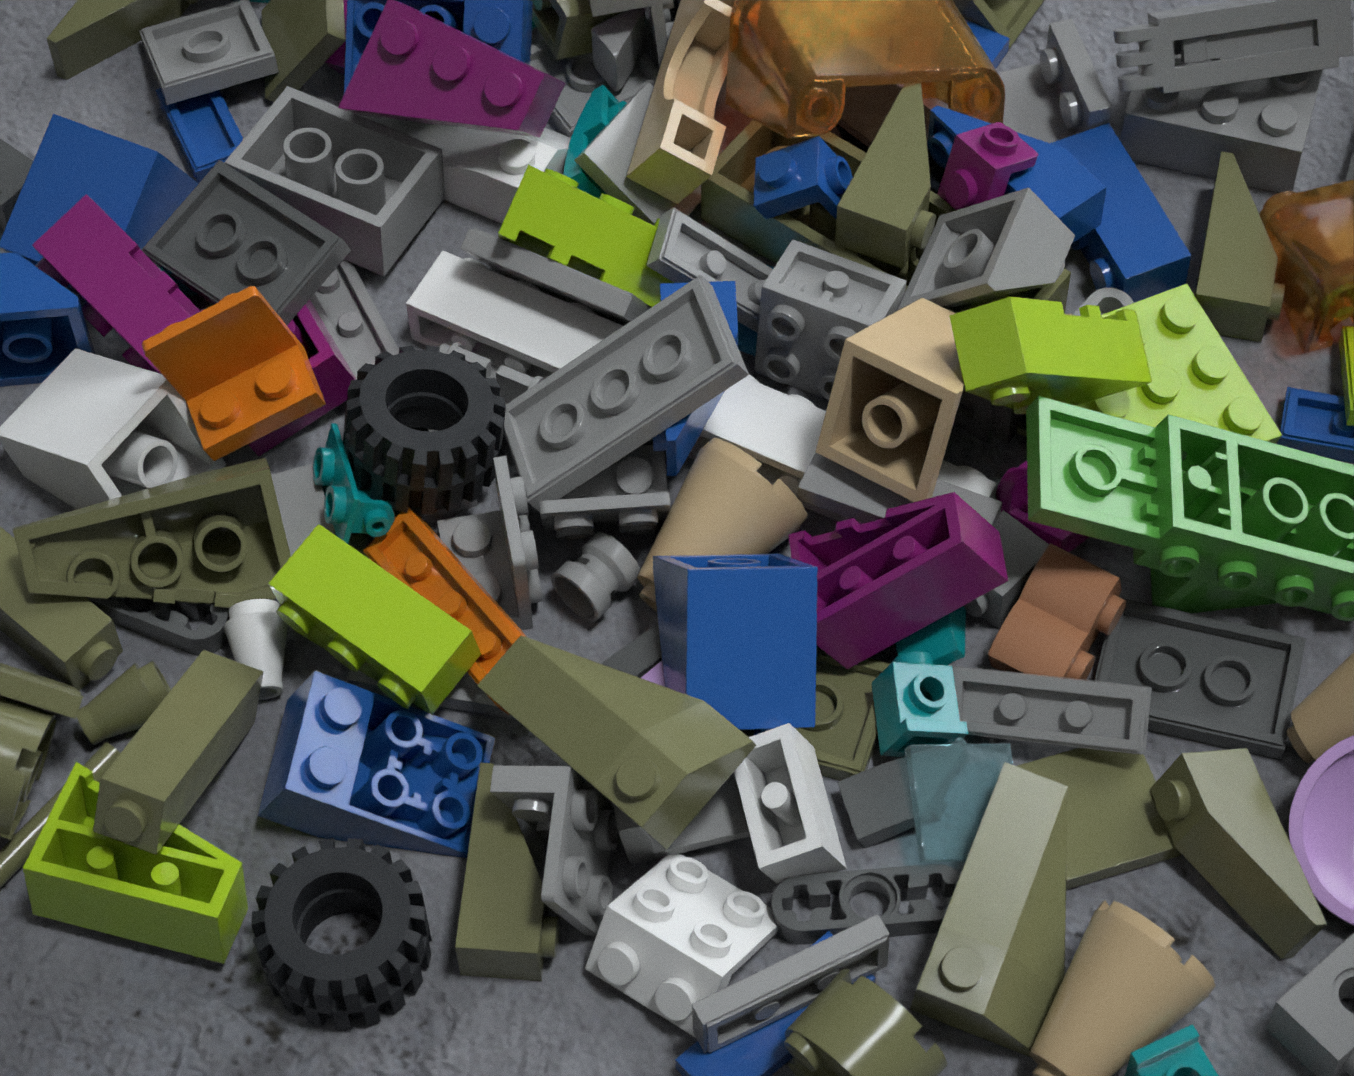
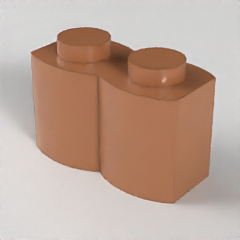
(1058, 618)

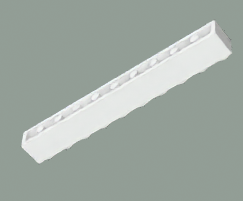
(540, 334)

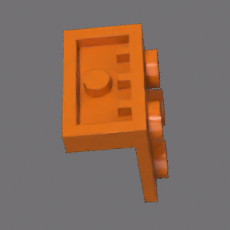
(236, 371)

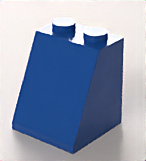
(123, 178)
(740, 635)

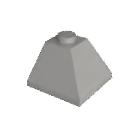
(991, 252)

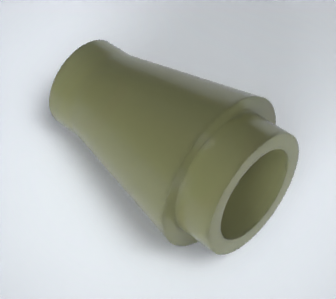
(124, 703)

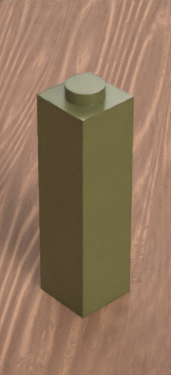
(57, 630)
(177, 752)

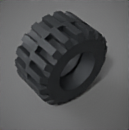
(432, 393)
(333, 884)

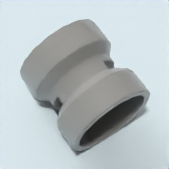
(596, 576)

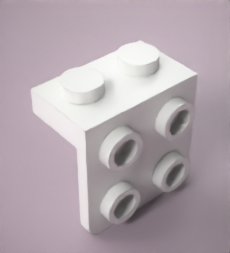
(678, 937)

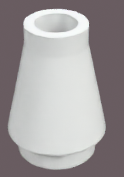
(259, 641)

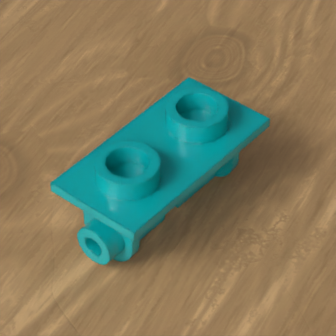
(344, 503)

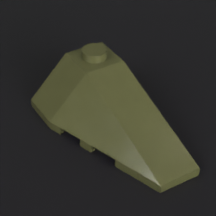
(181, 541)
(628, 737)
(1006, 921)

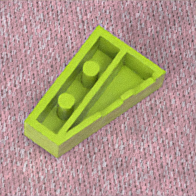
(583, 232)
(1032, 349)
(373, 621)
(178, 900)

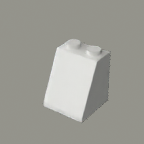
(103, 432)

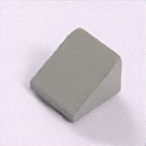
(619, 45)

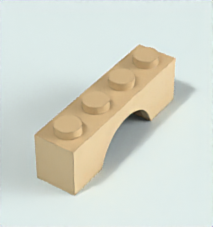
(679, 129)

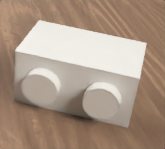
(788, 807)

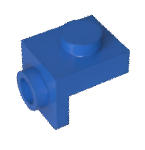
(800, 177)

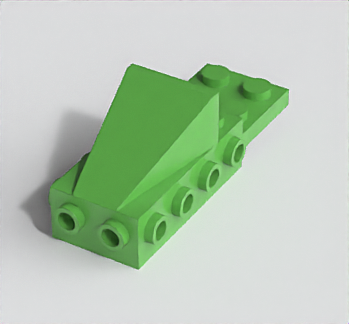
(1200, 506)

